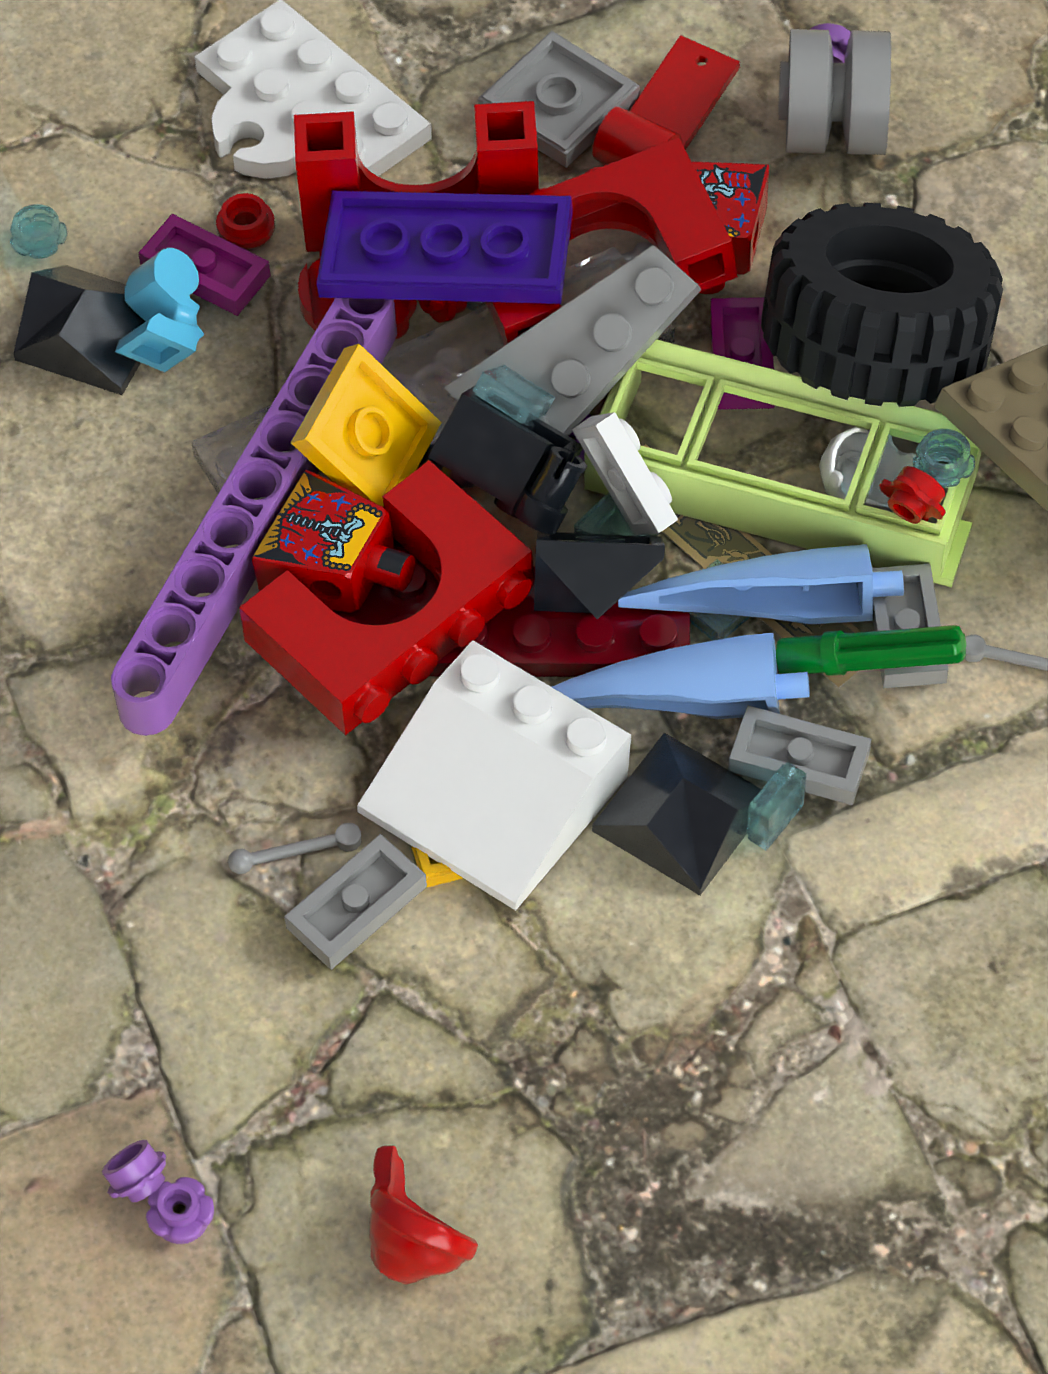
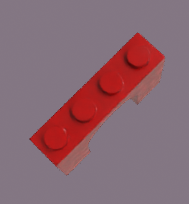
(330, 161)
(648, 195)
(358, 668)

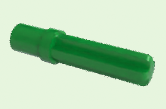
(843, 652)

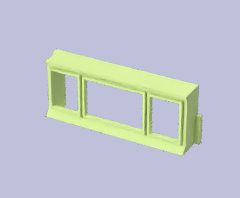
(781, 509)

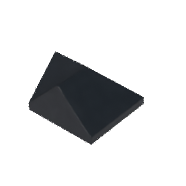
(75, 326)
(590, 569)
(679, 814)

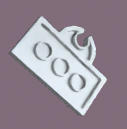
(288, 68)

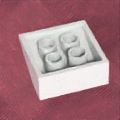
(497, 774)

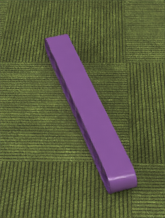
(236, 520)

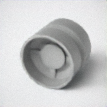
(851, 92)

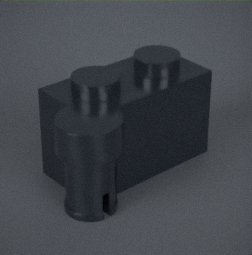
(521, 465)

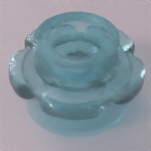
(31, 223)
(949, 447)

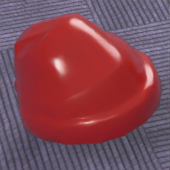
(404, 1237)

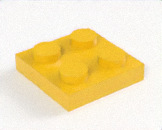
(365, 427)

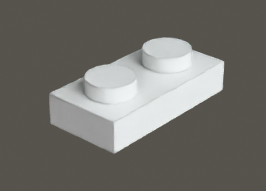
(635, 490)

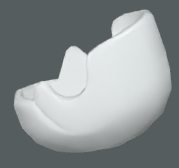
(842, 458)

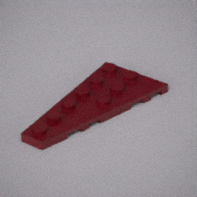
(538, 640)

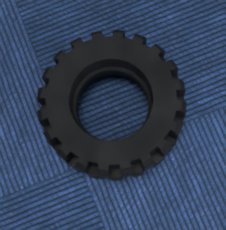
(880, 303)

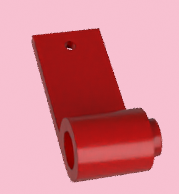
(671, 103)

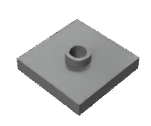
(568, 92)

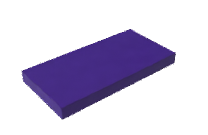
(445, 247)

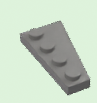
(594, 337)

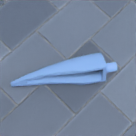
(788, 586)
(695, 679)

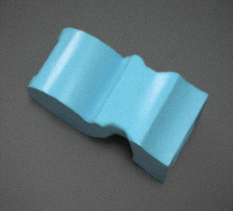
(161, 298)

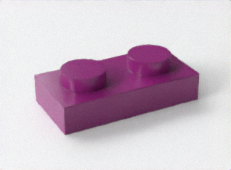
(225, 271)
(739, 336)

